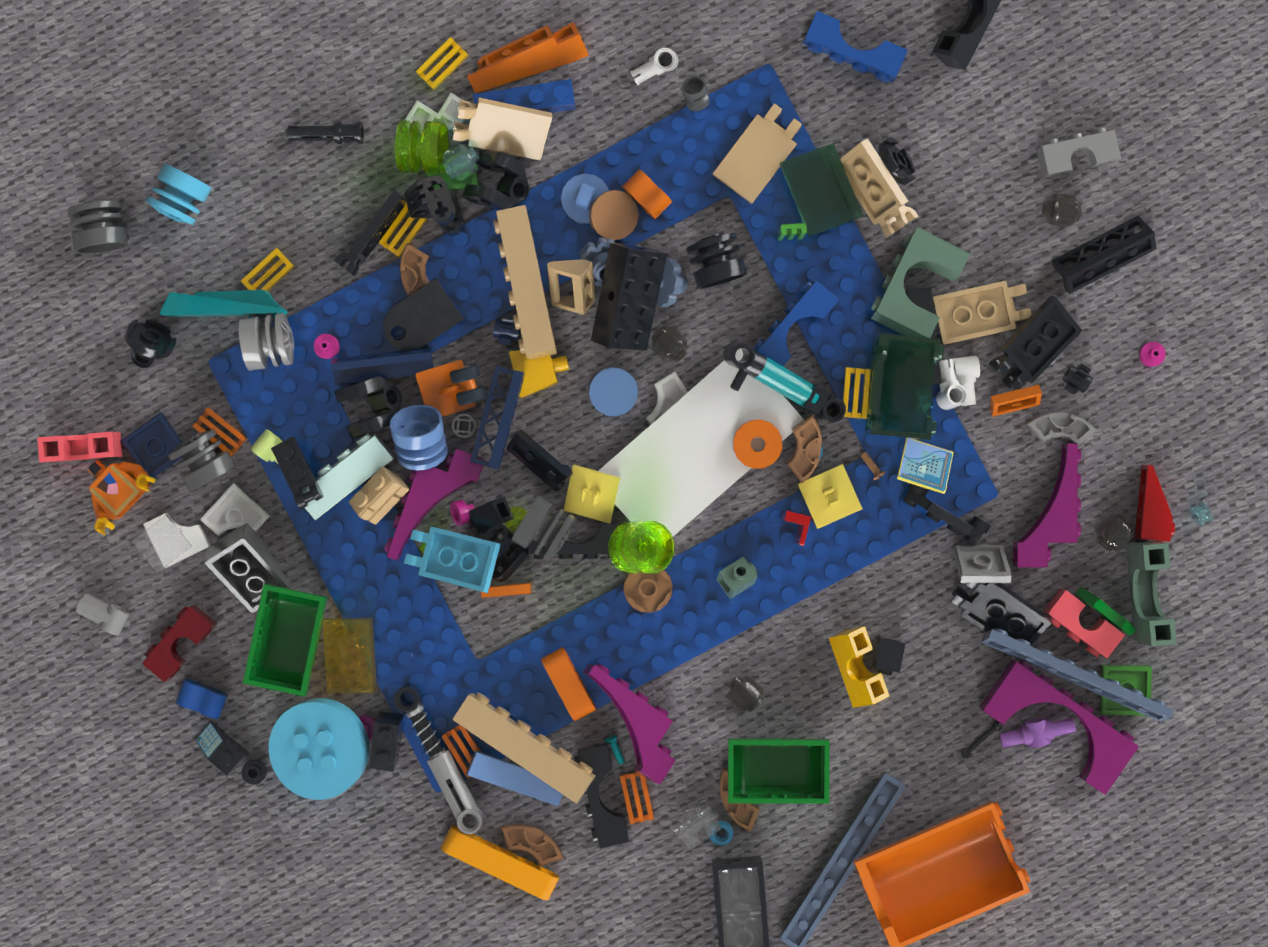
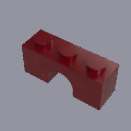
(164, 659)

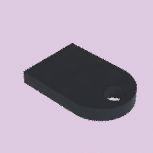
(423, 316)

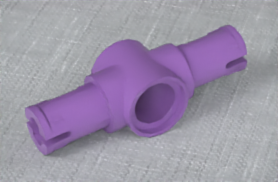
(1037, 733)

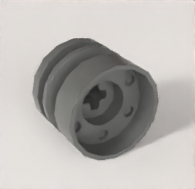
(97, 223)
(201, 459)
(543, 528)

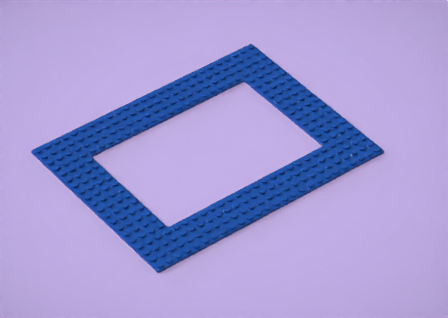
(412, 623)

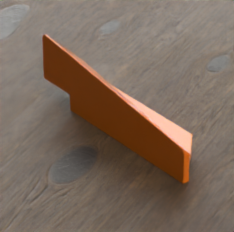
(528, 57)

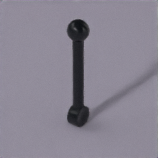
(966, 752)

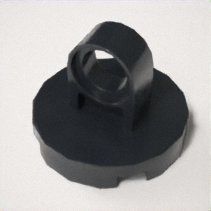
(897, 161)
(149, 340)

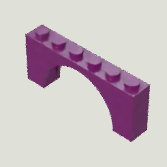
(1107, 748)

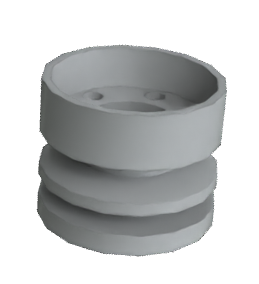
(262, 342)

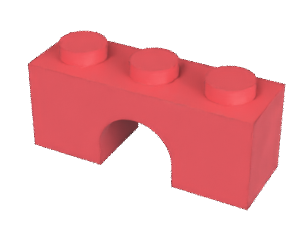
(79, 447)
(1065, 612)

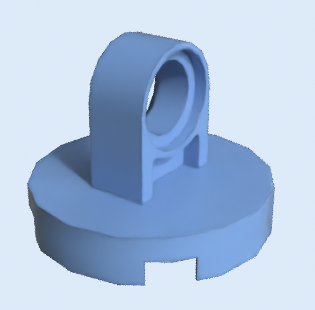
(580, 194)

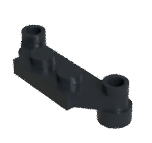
(972, 530)

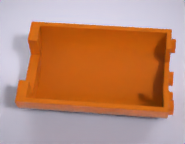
(942, 875)

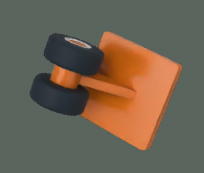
(450, 387)

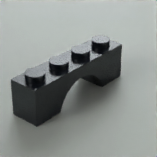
(959, 45)
(589, 549)
(609, 825)

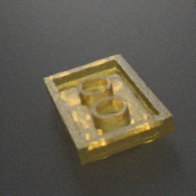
(349, 655)

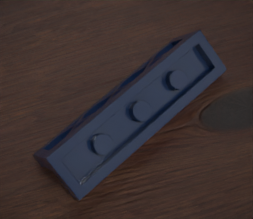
(385, 365)
(506, 419)

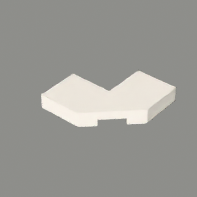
(447, 113)

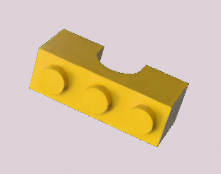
(862, 686)

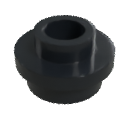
(261, 769)

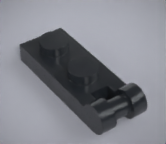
(539, 460)
(297, 472)

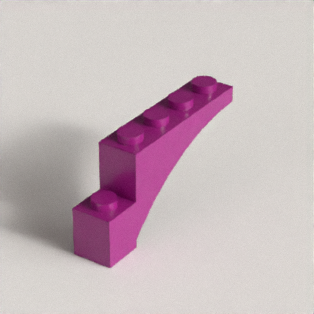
(426, 492)
(1059, 517)
(643, 722)

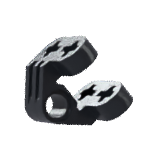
(504, 195)
(436, 204)
(383, 398)
(506, 556)

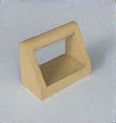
(583, 285)

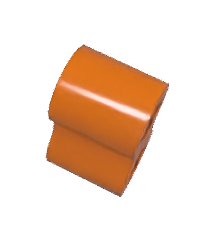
(647, 194)

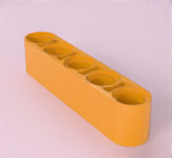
(500, 863)

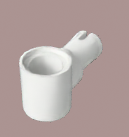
(654, 66)
(967, 371)
(949, 385)

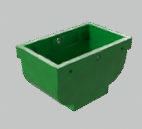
(285, 640)
(778, 770)

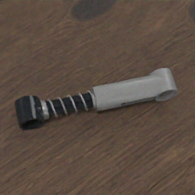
(441, 762)

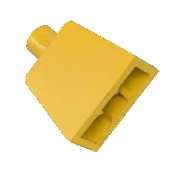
(539, 372)

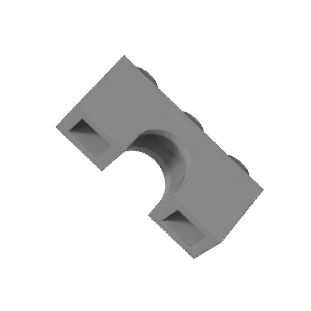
(1099, 147)

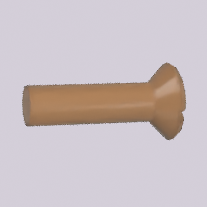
(870, 463)

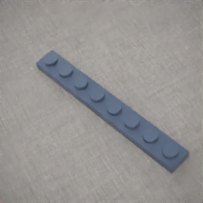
(1085, 678)
(840, 862)

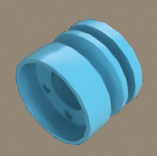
(178, 194)

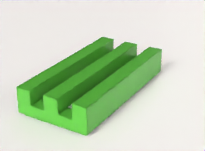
(795, 229)

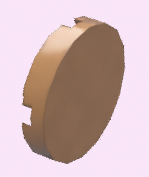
(613, 215)
(648, 590)

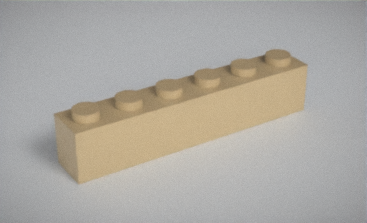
(525, 281)
(524, 747)

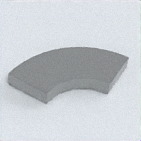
(1061, 425)

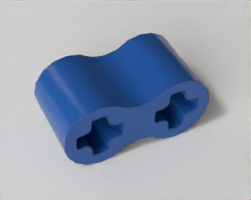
(201, 698)

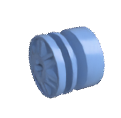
(419, 437)

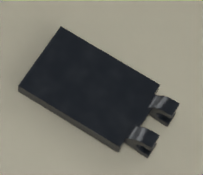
(372, 234)
(1036, 344)
(1000, 608)

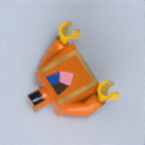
(116, 490)

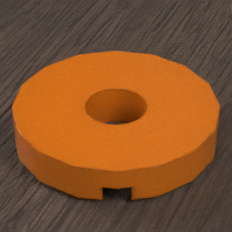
(761, 458)

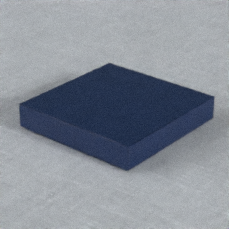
(152, 444)

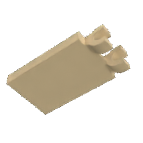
(503, 127)
(757, 155)
(876, 189)
(978, 311)

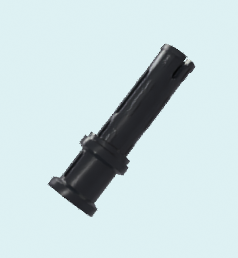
(338, 133)

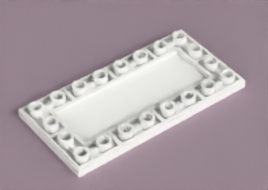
(689, 451)

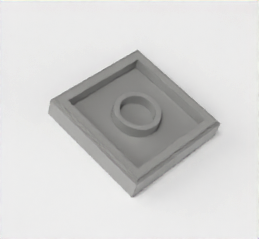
(982, 564)

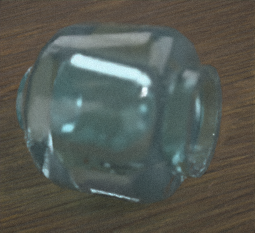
(460, 162)

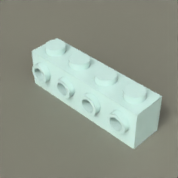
(349, 472)

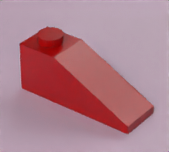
(1153, 512)

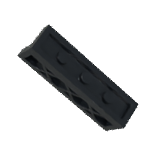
(1108, 256)

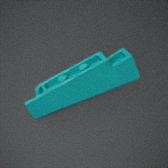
(221, 304)

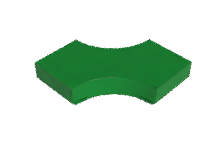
(1105, 611)

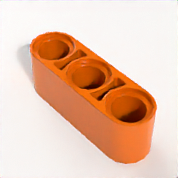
(568, 684)

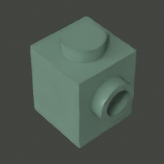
(737, 577)

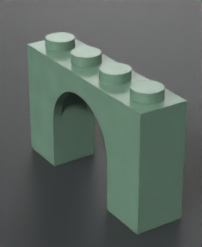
(923, 252)
(1149, 621)

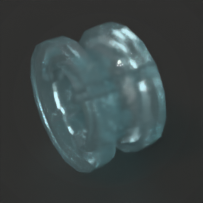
(1201, 514)

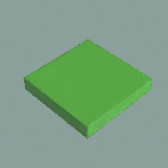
(1130, 678)

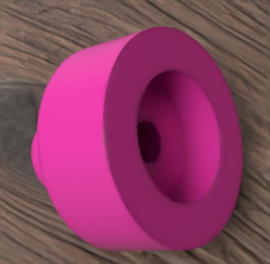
(332, 346)
(1152, 354)
(460, 512)

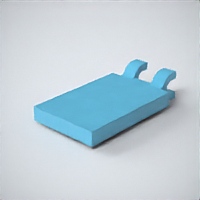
(455, 558)

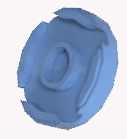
(613, 392)

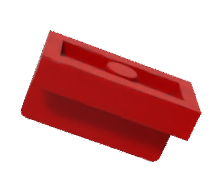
(803, 522)

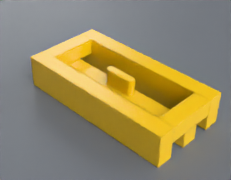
(456, 48)
(393, 227)
(283, 259)
(857, 371)

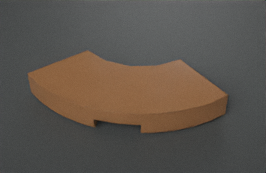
(413, 268)
(807, 449)
(742, 813)
(533, 841)

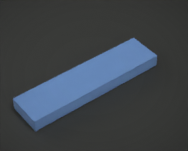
(511, 777)

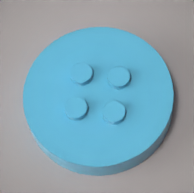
(319, 748)

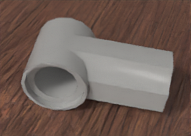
(108, 616)

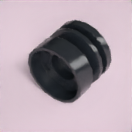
(716, 260)

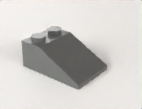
(244, 565)

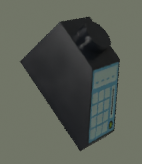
(220, 748)

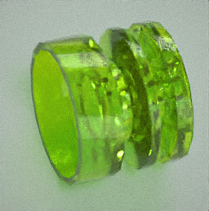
(421, 146)
(641, 547)

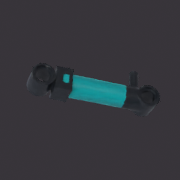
(803, 393)

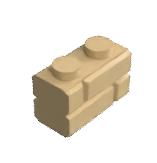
(378, 495)

